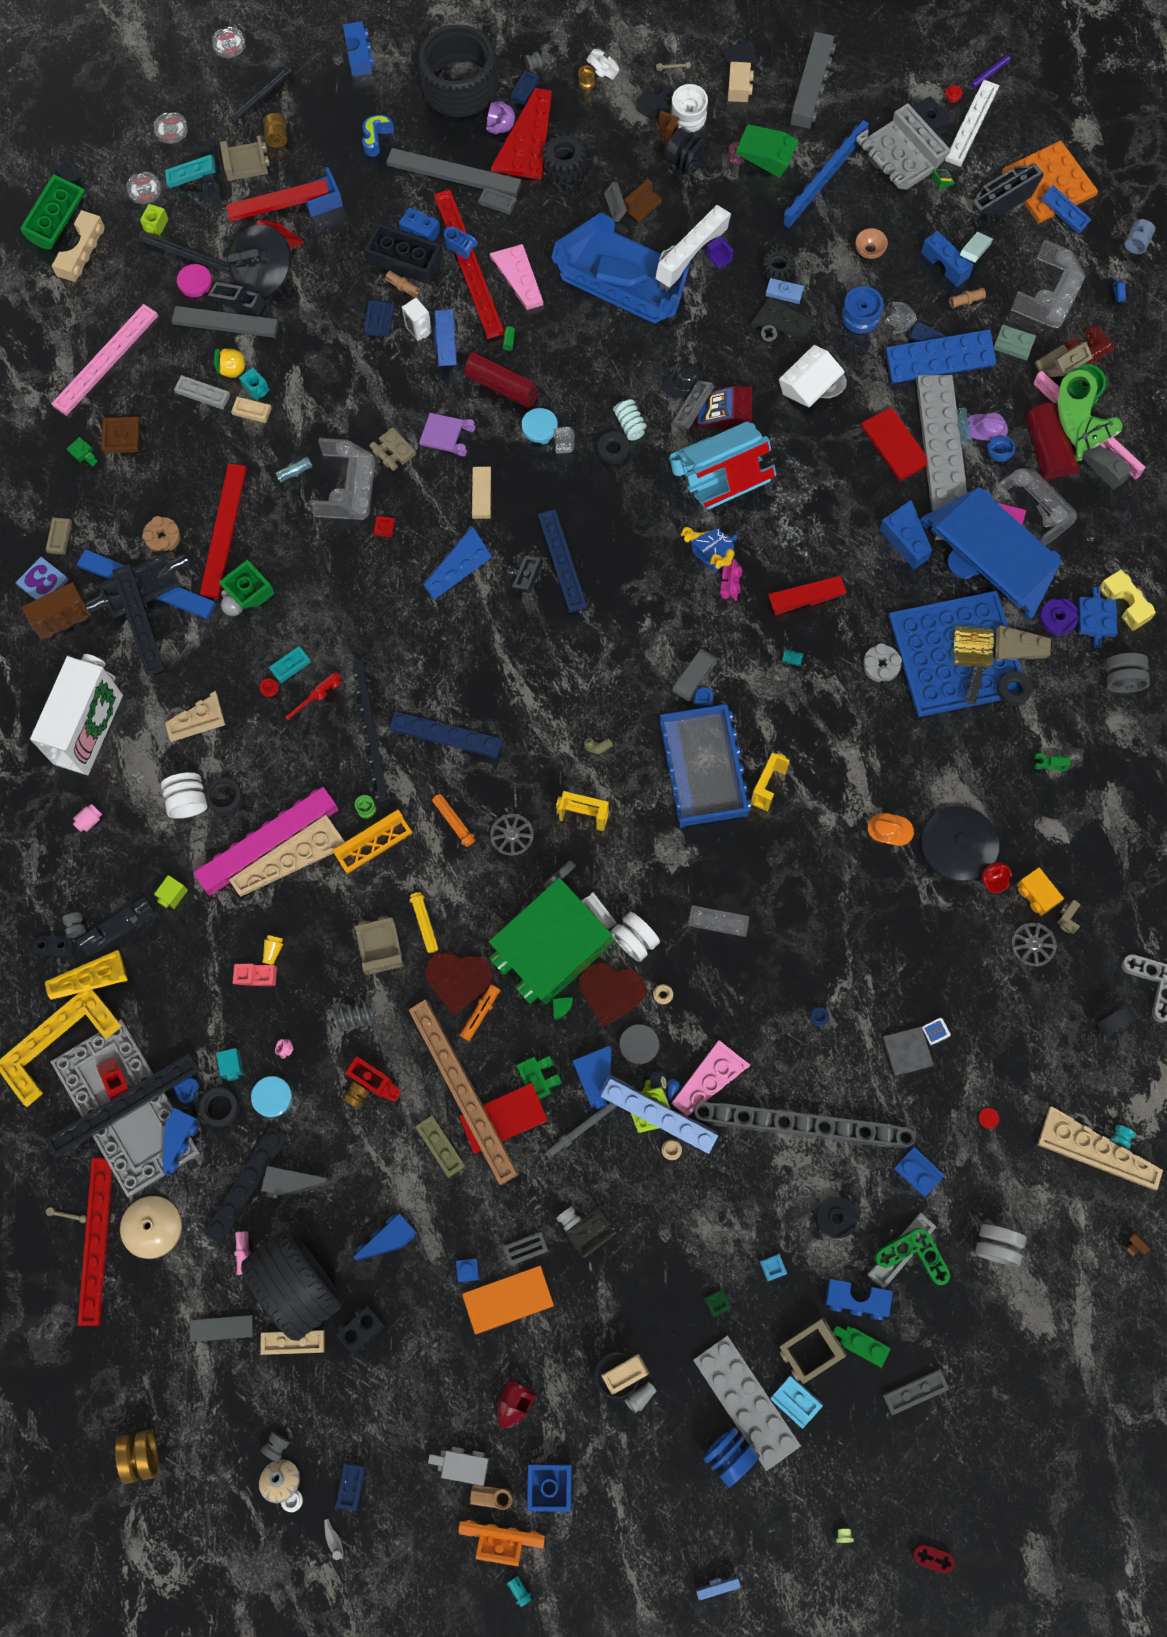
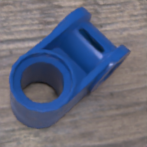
(462, 242)

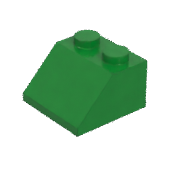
(247, 586)

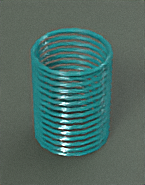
(792, 657)

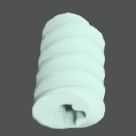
(630, 419)

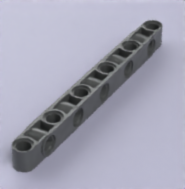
(804, 1125)

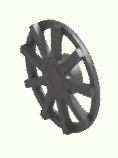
(511, 834)
(1034, 944)

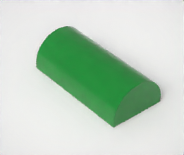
(52, 212)

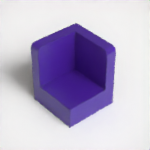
(719, 252)

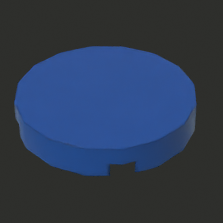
(961, 567)

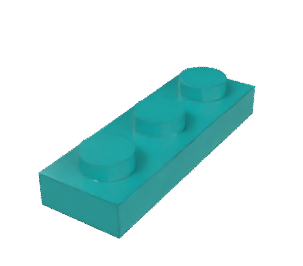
(190, 171)

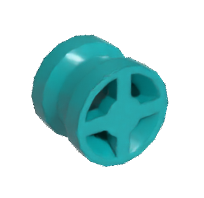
(1122, 1136)

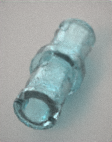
(964, 426)
(293, 469)

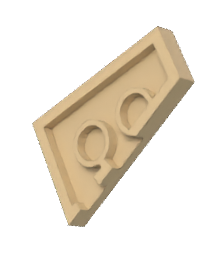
(201, 718)

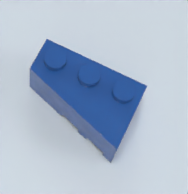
(907, 535)

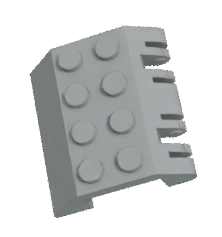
(905, 148)

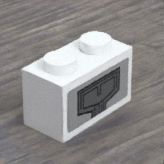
(417, 319)

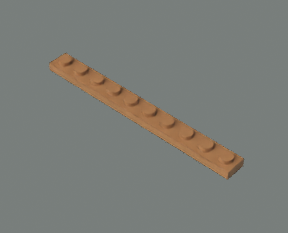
(464, 1092)

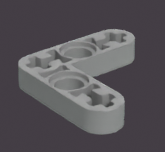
(1162, 980)

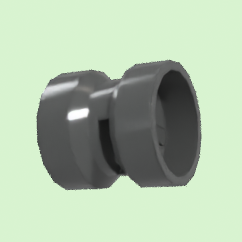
(74, 925)
(275, 1446)

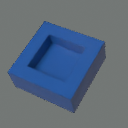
(467, 1270)

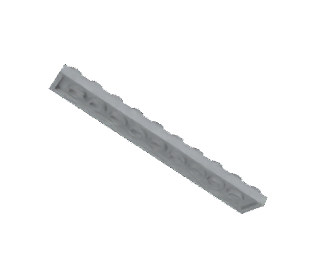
(941, 440)

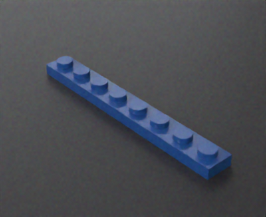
(824, 175)

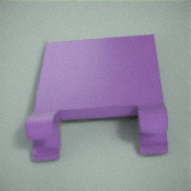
(443, 432)

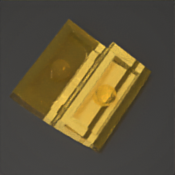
(973, 647)

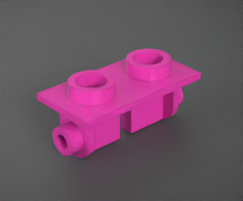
(732, 574)

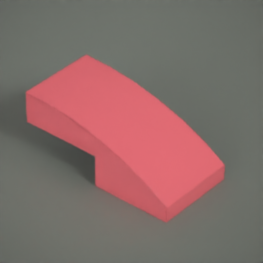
(254, 975)

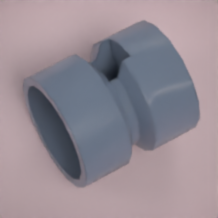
(1139, 236)

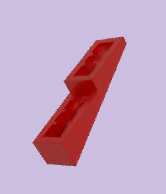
(807, 594)

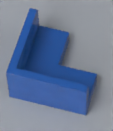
(326, 202)

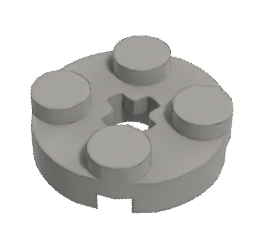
(882, 673)

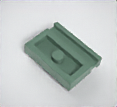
(1014, 342)

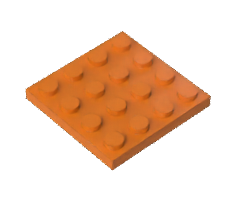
(1058, 170)

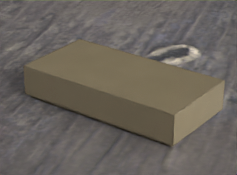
(58, 536)

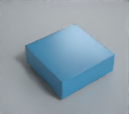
(773, 1267)

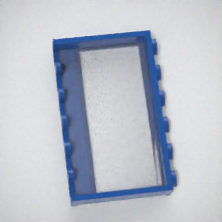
(704, 765)

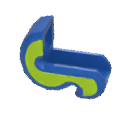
(371, 128)

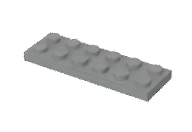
(746, 1403)

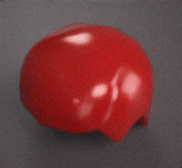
(996, 877)

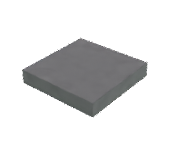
(907, 1051)

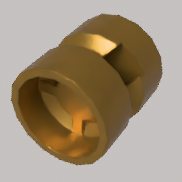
(275, 130)

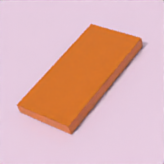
(508, 1300)

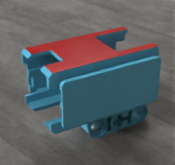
(724, 464)

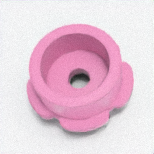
(284, 1048)

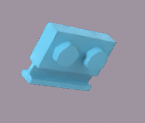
(796, 1401)

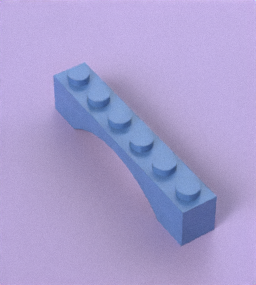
(658, 1115)

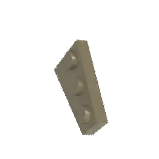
(1019, 644)

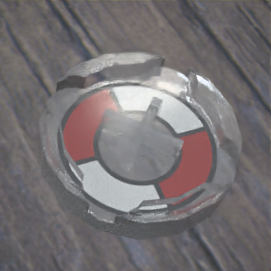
(228, 42)
(170, 127)
(143, 187)

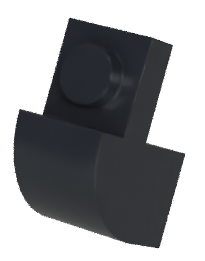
(651, 104)

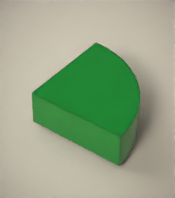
(561, 1007)

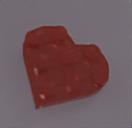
(458, 980)
(611, 992)

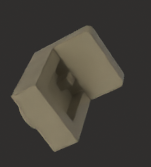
(1067, 912)

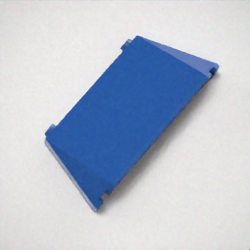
(579, 259)
(997, 547)

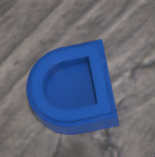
(703, 697)

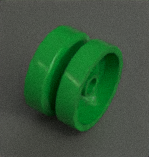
(1080, 389)

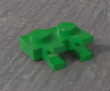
(531, 1073)

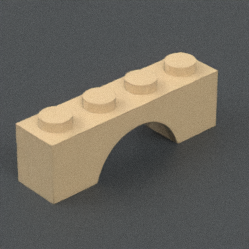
(71, 262)

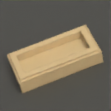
(251, 409)
(625, 1374)

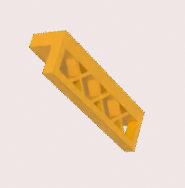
(367, 836)

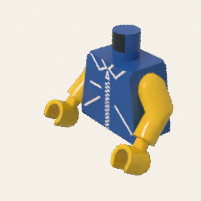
(712, 546)

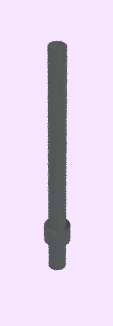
(565, 1140)

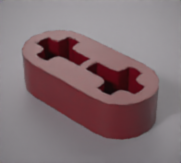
(935, 1553)

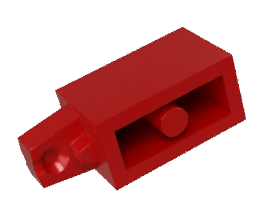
(372, 1080)

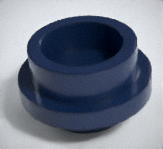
(819, 1016)

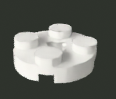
(603, 65)

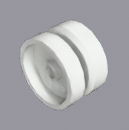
(635, 936)

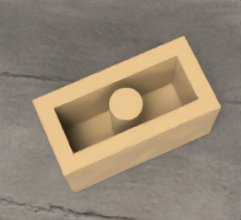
(739, 82)

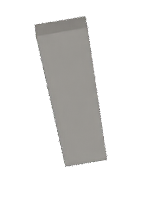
(883, 1276)

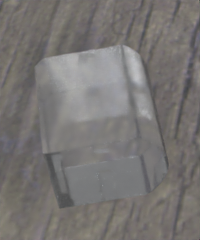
(564, 440)

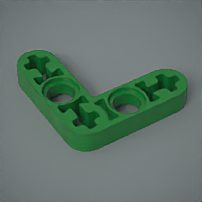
(912, 1247)

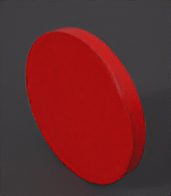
(988, 1118)

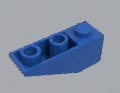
(176, 1137)
(392, 1237)

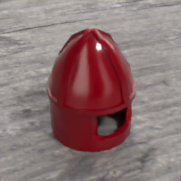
(514, 1404)

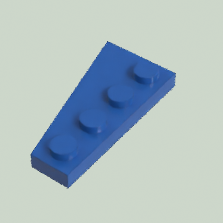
(457, 564)

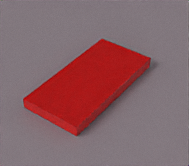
(895, 443)
(511, 1114)

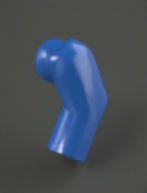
(673, 1090)

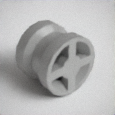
(568, 1218)

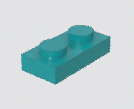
(289, 664)

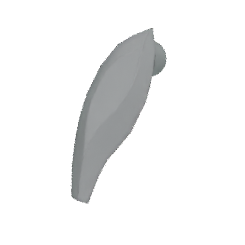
(333, 1541)

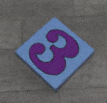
(41, 579)

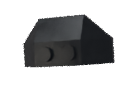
(1008, 190)

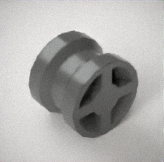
(533, 61)

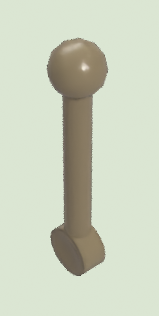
(659, 66)
(50, 1212)

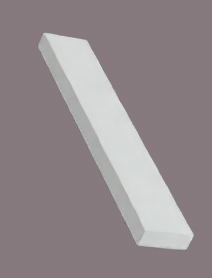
(972, 123)

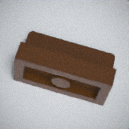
(667, 126)
(642, 201)

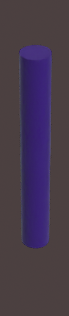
(990, 71)

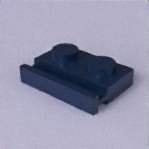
(379, 318)

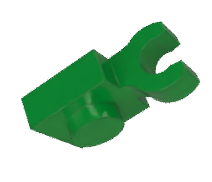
(81, 450)
(1055, 763)

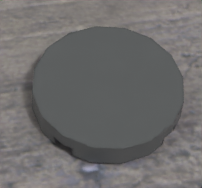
(561, 873)
(639, 1044)

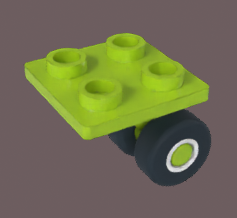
(654, 1089)

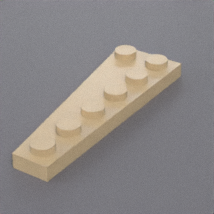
(299, 851)
(1080, 1143)

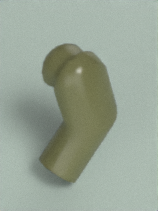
(597, 748)

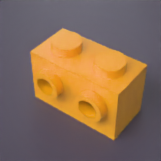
(1039, 892)

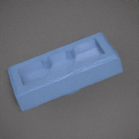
(784, 291)
(717, 1586)

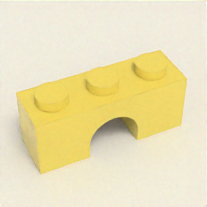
(1120, 586)

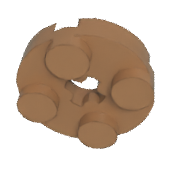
(157, 526)

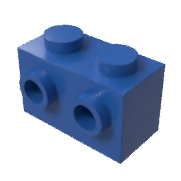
(419, 225)

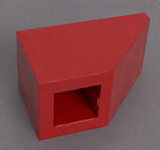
(112, 1078)

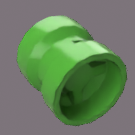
(362, 804)

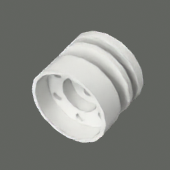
(690, 105)
(184, 795)

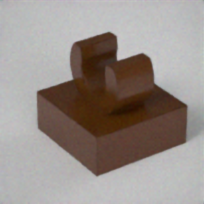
(1137, 1244)

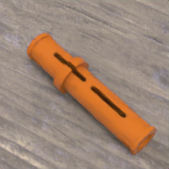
(492, 992)

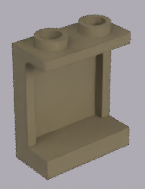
(245, 160)
(1061, 362)
(379, 945)

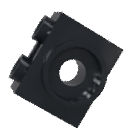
(933, 115)

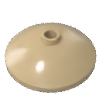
(164, 1229)

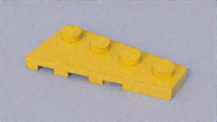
(95, 974)

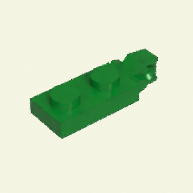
(862, 1345)

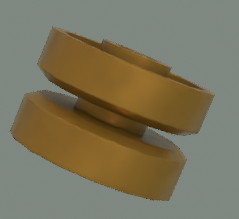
(136, 1457)

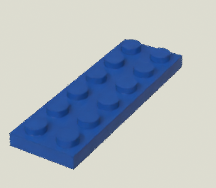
(941, 356)

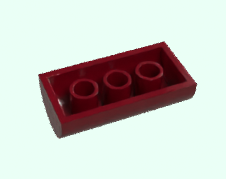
(501, 380)
(1051, 443)

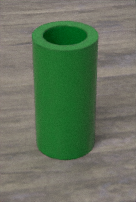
(508, 340)

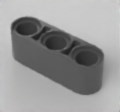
(695, 674)

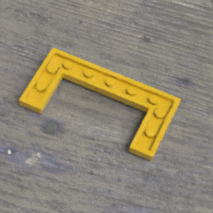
(14, 1061)

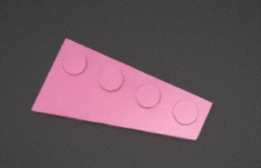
(518, 273)
(712, 1075)

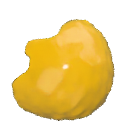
(231, 363)

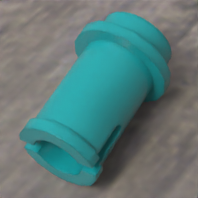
(519, 1591)

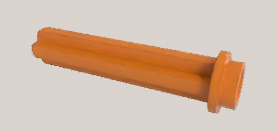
(454, 821)

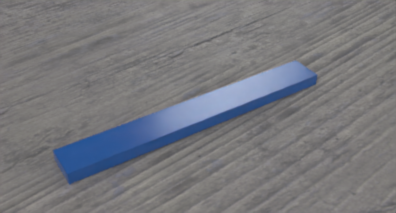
(177, 597)

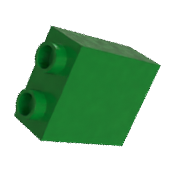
(550, 943)

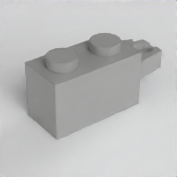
(461, 1466)

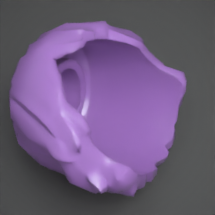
(500, 118)

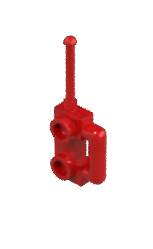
(319, 692)

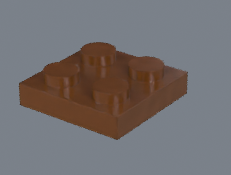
(120, 435)

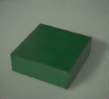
(717, 1303)

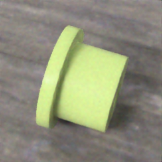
(844, 1536)

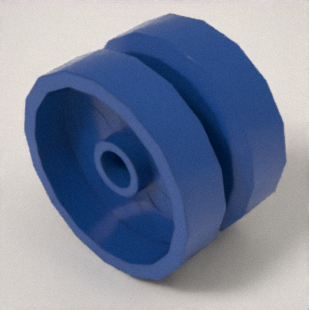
(862, 309)

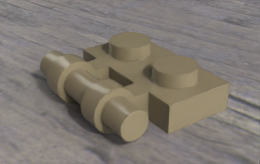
(396, 445)

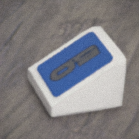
(936, 1031)

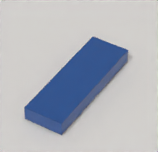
(1065, 209)

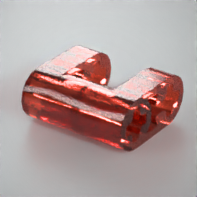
(1100, 343)

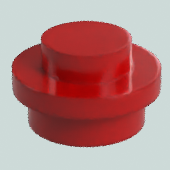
(953, 93)
(269, 687)

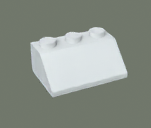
(810, 376)

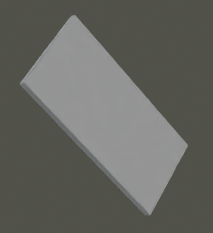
(136, 1141)

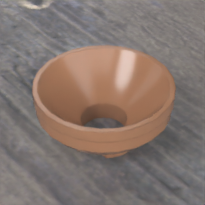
(873, 238)

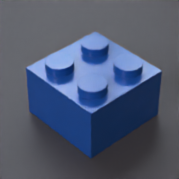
(549, 1487)

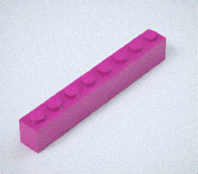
(257, 844)

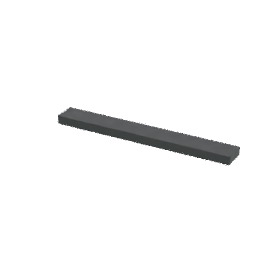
(453, 172)

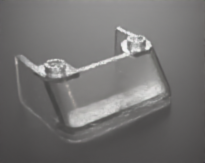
(1054, 306)
(356, 497)
(1060, 511)

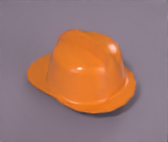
(890, 829)

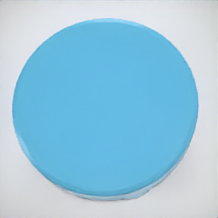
(539, 425)
(271, 1096)

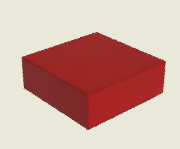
(384, 526)

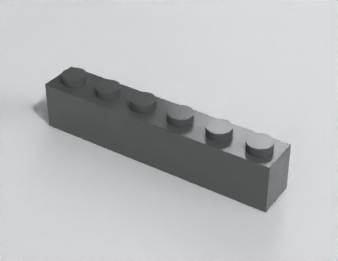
(812, 80)

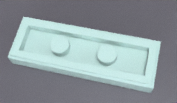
(976, 247)

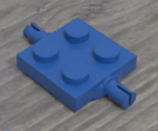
(1097, 617)

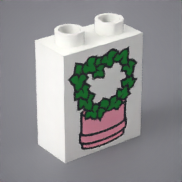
(77, 714)

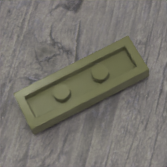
(440, 1146)

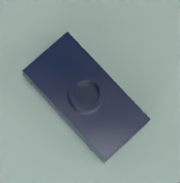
(524, 87)
(922, 333)
(350, 1486)

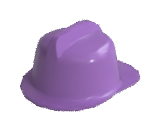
(987, 426)

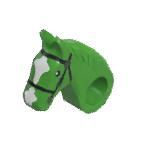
(1080, 427)

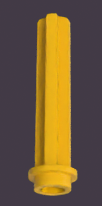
(424, 922)

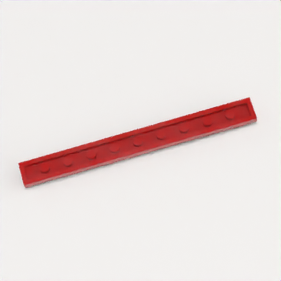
(470, 269)

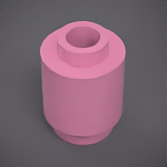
(86, 818)

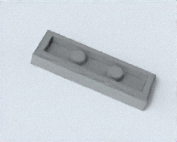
(202, 392)

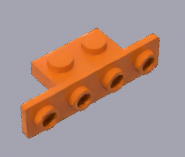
(500, 1544)

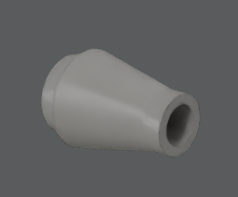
(640, 1397)

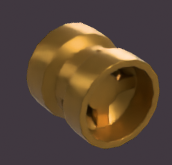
(586, 77)
(355, 1095)

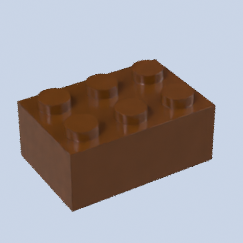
(56, 611)

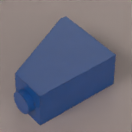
(593, 1073)

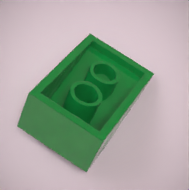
(767, 148)

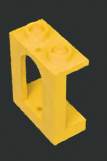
(762, 798)
(601, 813)

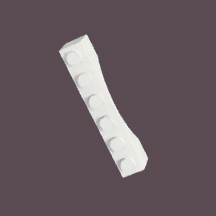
(675, 262)

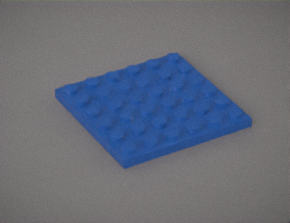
(927, 652)

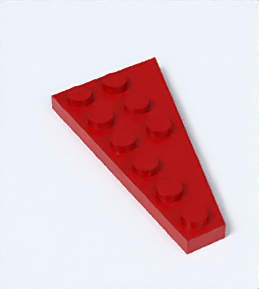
(525, 144)

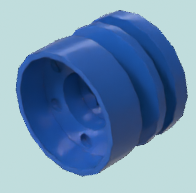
(731, 1457)

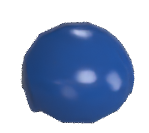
(1001, 448)

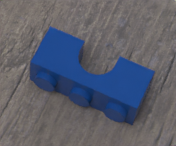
(356, 39)
(939, 248)
(446, 337)
(839, 1298)

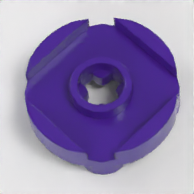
(1056, 626)

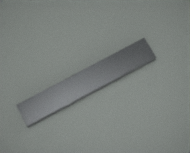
(225, 321)

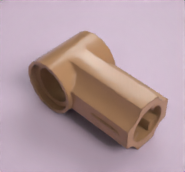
(489, 1496)

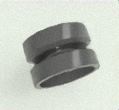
(1127, 673)

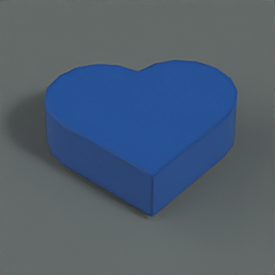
(1119, 289)
(187, 1090)

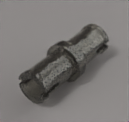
(974, 684)

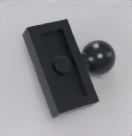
(526, 575)

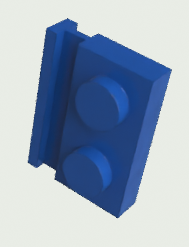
(919, 1172)

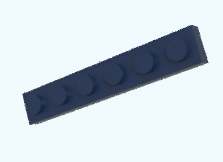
(562, 561)
(446, 735)

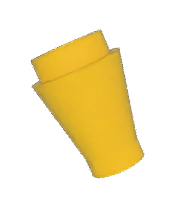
(272, 947)

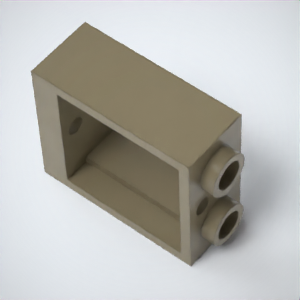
(831, 1340)

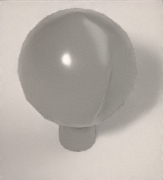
(229, 605)

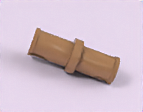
(402, 284)
(967, 297)

